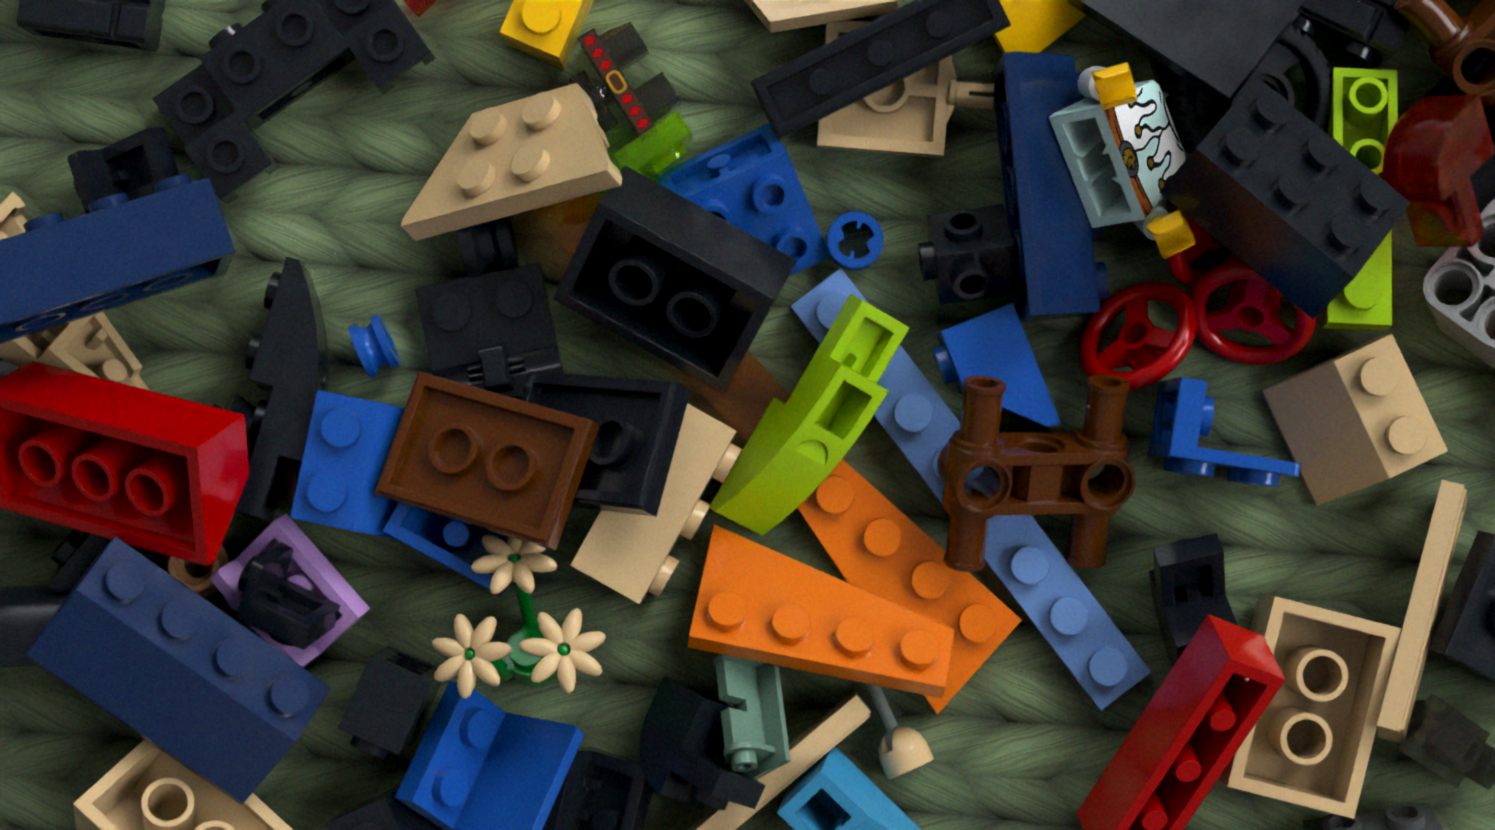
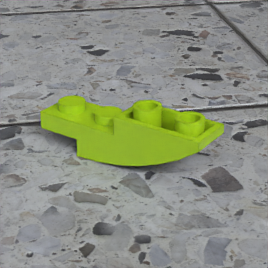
(1361, 121)
(818, 424)

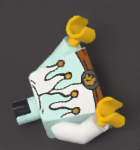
(1123, 154)

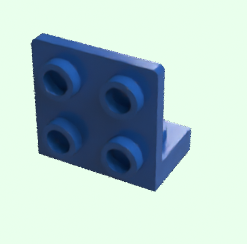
(755, 190)
(1186, 413)
(487, 766)

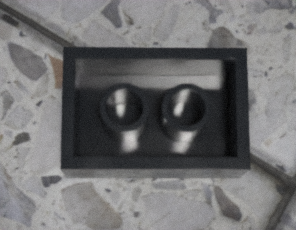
(1285, 198)
(673, 279)

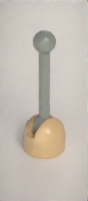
(900, 747)

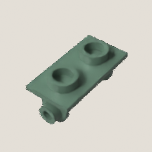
(757, 729)

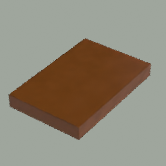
(487, 460)

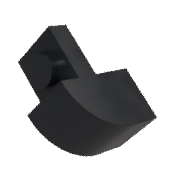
(1187, 588)
(685, 748)

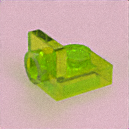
(658, 147)

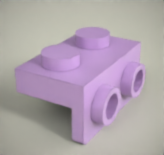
(307, 569)

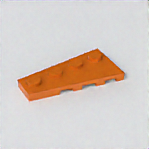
(899, 562)
(802, 619)

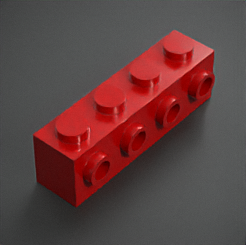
(1186, 732)

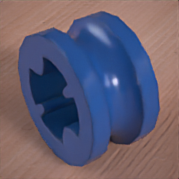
(873, 245)
(374, 346)

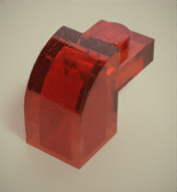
(1431, 165)

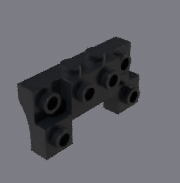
(271, 65)

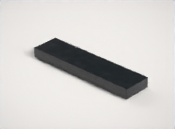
(873, 59)

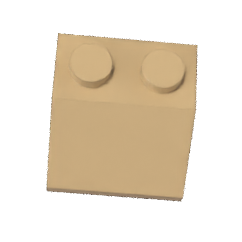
(1354, 420)

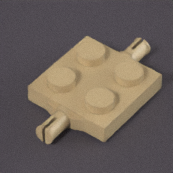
(905, 116)

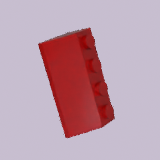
(120, 461)

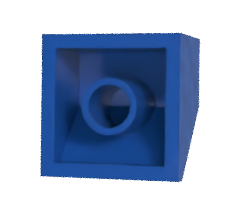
(344, 463)

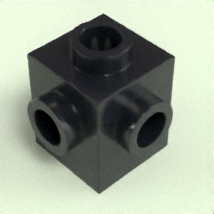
(969, 254)

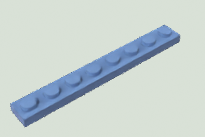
(1015, 544)

